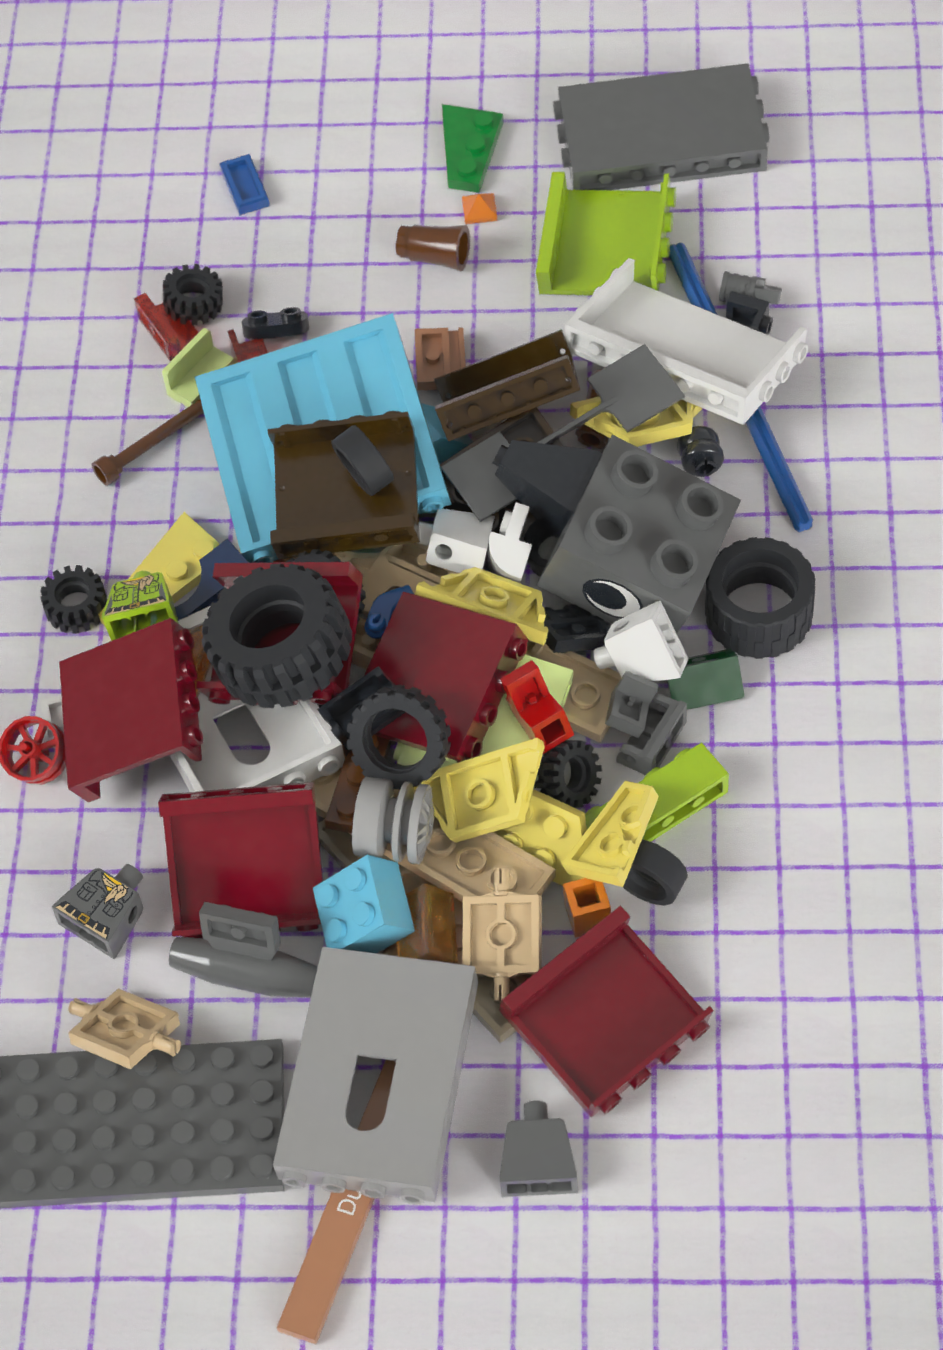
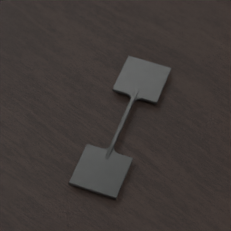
(628, 388)

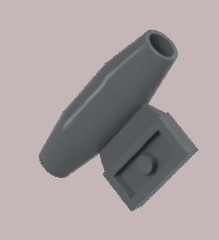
(242, 954)

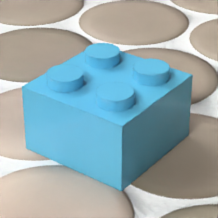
(364, 906)

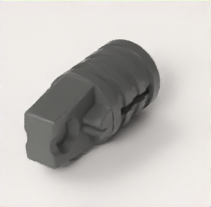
(750, 286)

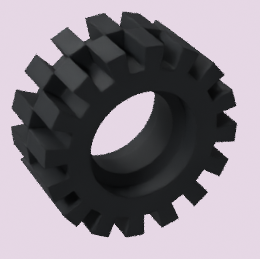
(192, 307)
(69, 583)
(582, 776)

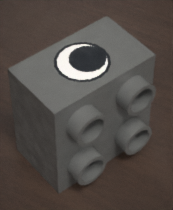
(639, 537)

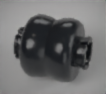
(700, 451)

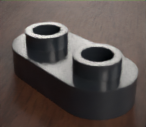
(265, 325)

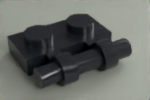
(574, 629)

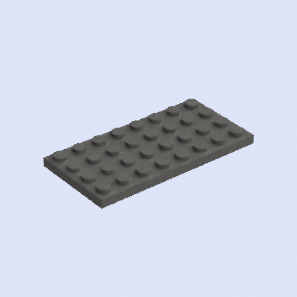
(154, 1131)

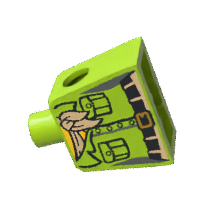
(137, 604)

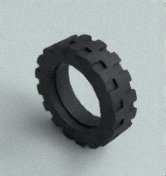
(418, 706)

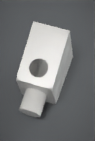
(456, 540)
(644, 646)

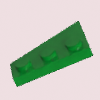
(469, 145)

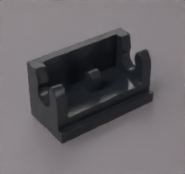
(339, 709)

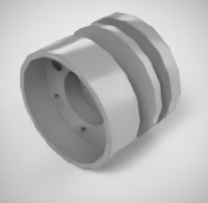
(399, 821)

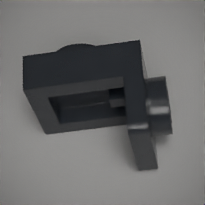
(749, 312)

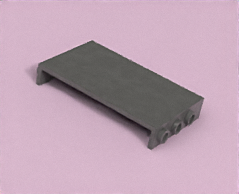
(661, 124)

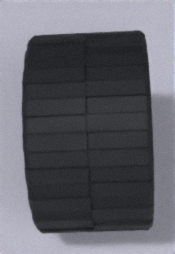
(766, 563)

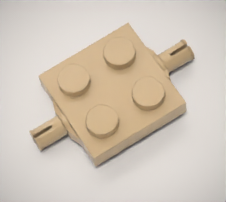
(502, 933)
(124, 1028)

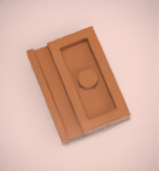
(437, 354)

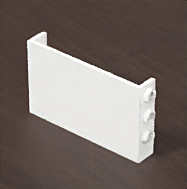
(706, 355)

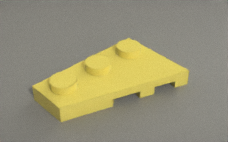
(614, 836)

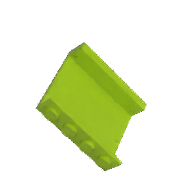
(597, 231)

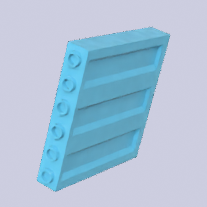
(319, 379)

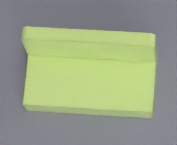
(193, 360)

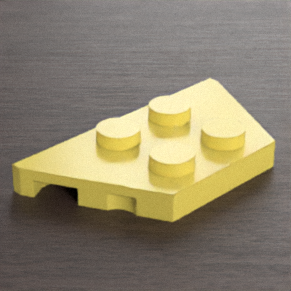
(666, 425)
(492, 596)
(486, 790)
(548, 832)

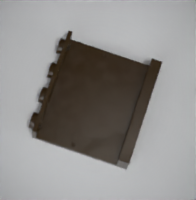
(506, 385)
(322, 502)

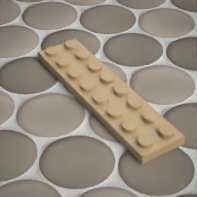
(463, 866)

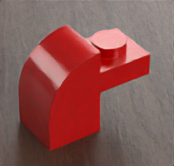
(535, 706)

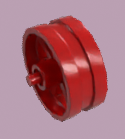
(33, 750)

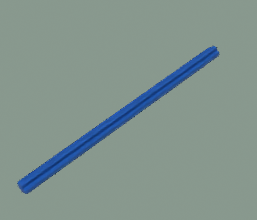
(757, 423)

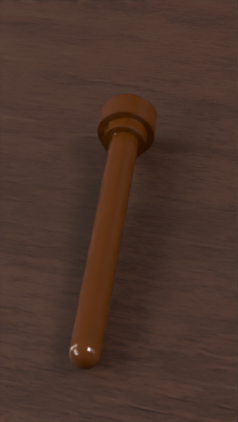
(108, 468)

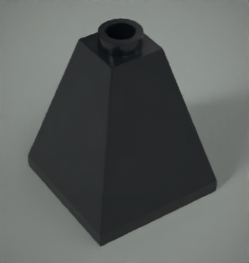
(546, 479)

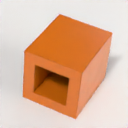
(585, 904)

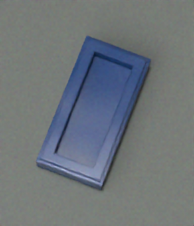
(244, 184)

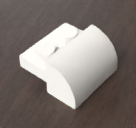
(505, 551)

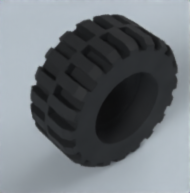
(296, 664)

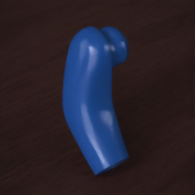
(382, 611)

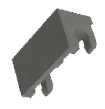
(662, 727)

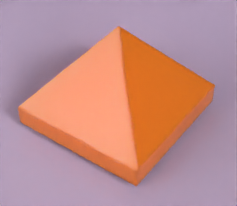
(479, 208)

